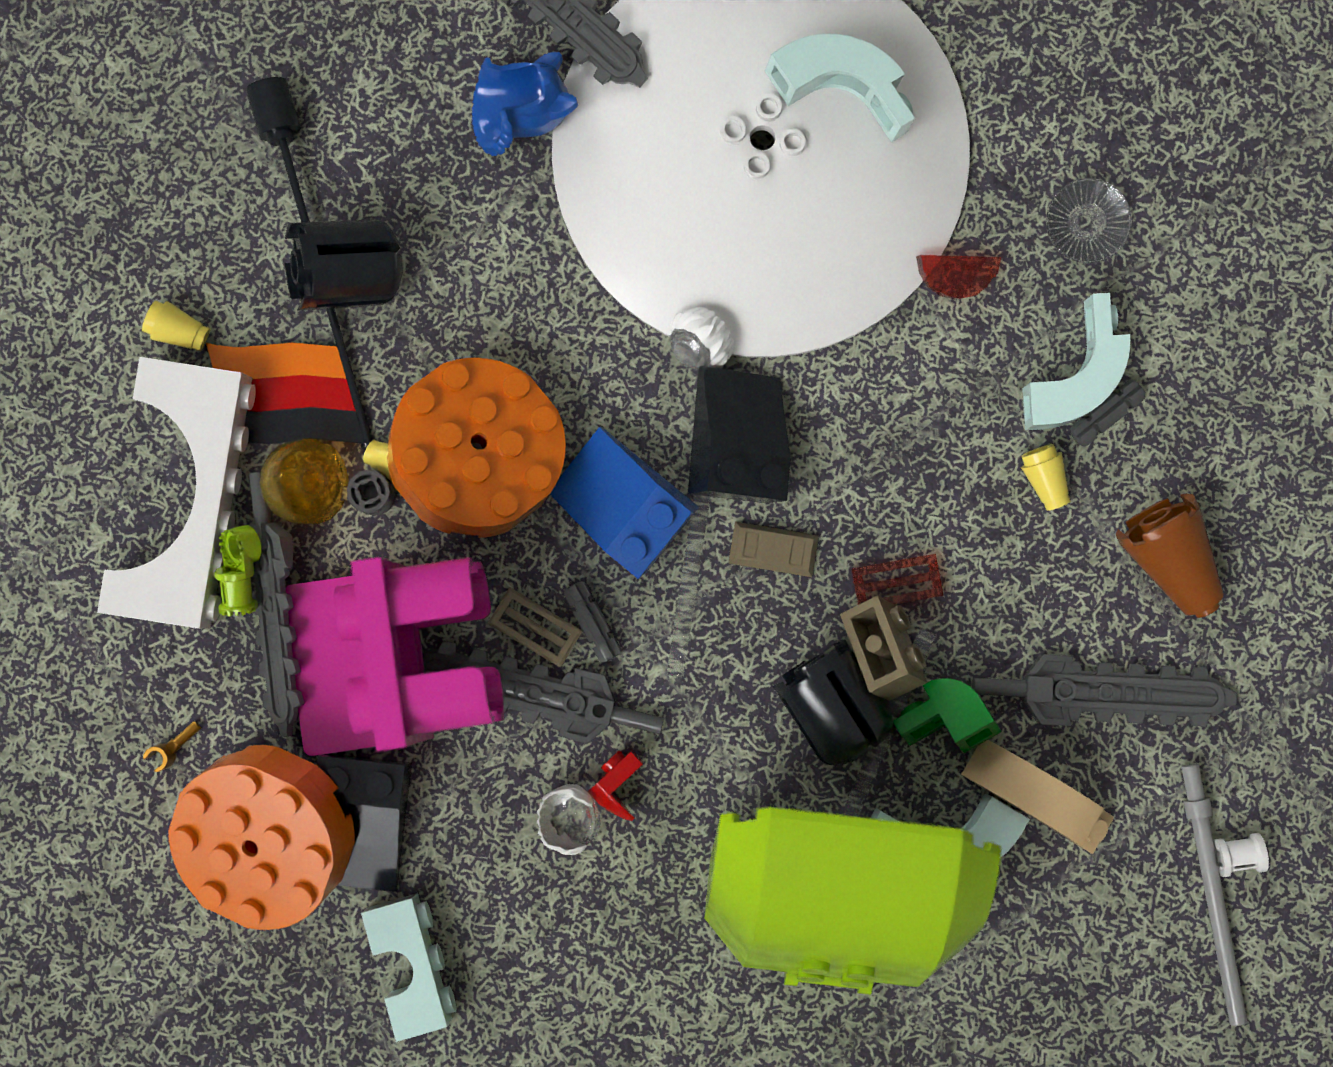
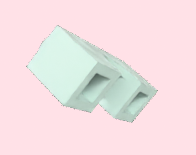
(402, 928)

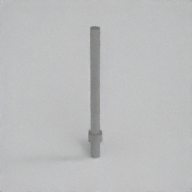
(1199, 810)

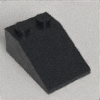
(739, 437)
(377, 799)

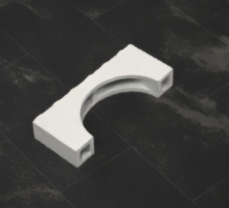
(211, 414)

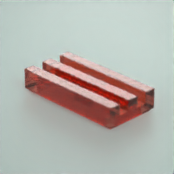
(933, 576)

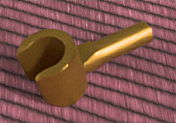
(169, 750)

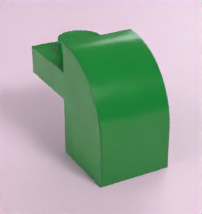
(952, 706)

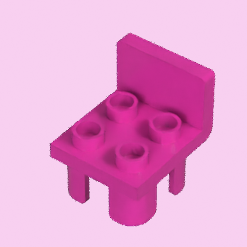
(366, 661)

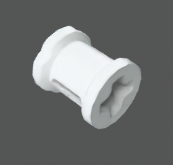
(1241, 855)

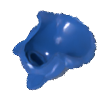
(519, 101)

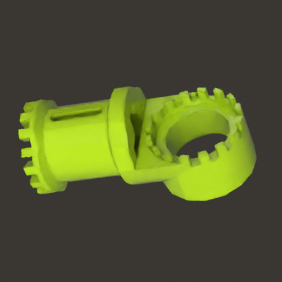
(239, 551)

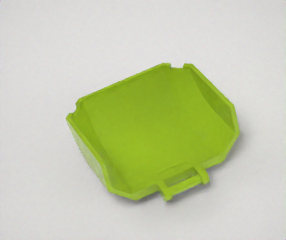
(847, 896)

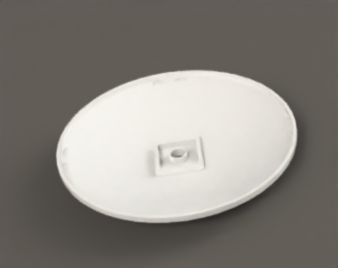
(776, 240)

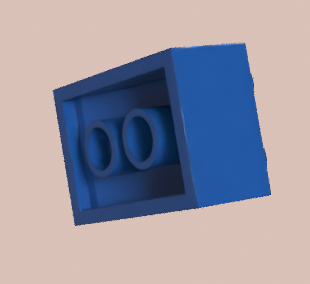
(622, 502)

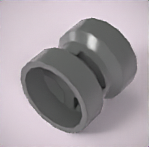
(378, 496)

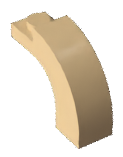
(1038, 795)

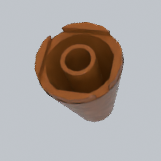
(1176, 554)

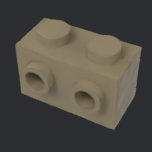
(884, 648)

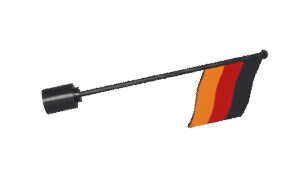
(297, 385)

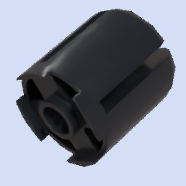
(343, 264)
(835, 706)

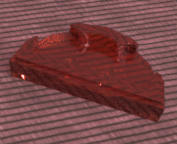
(957, 275)

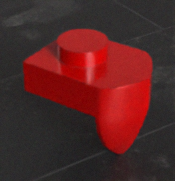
(617, 771)

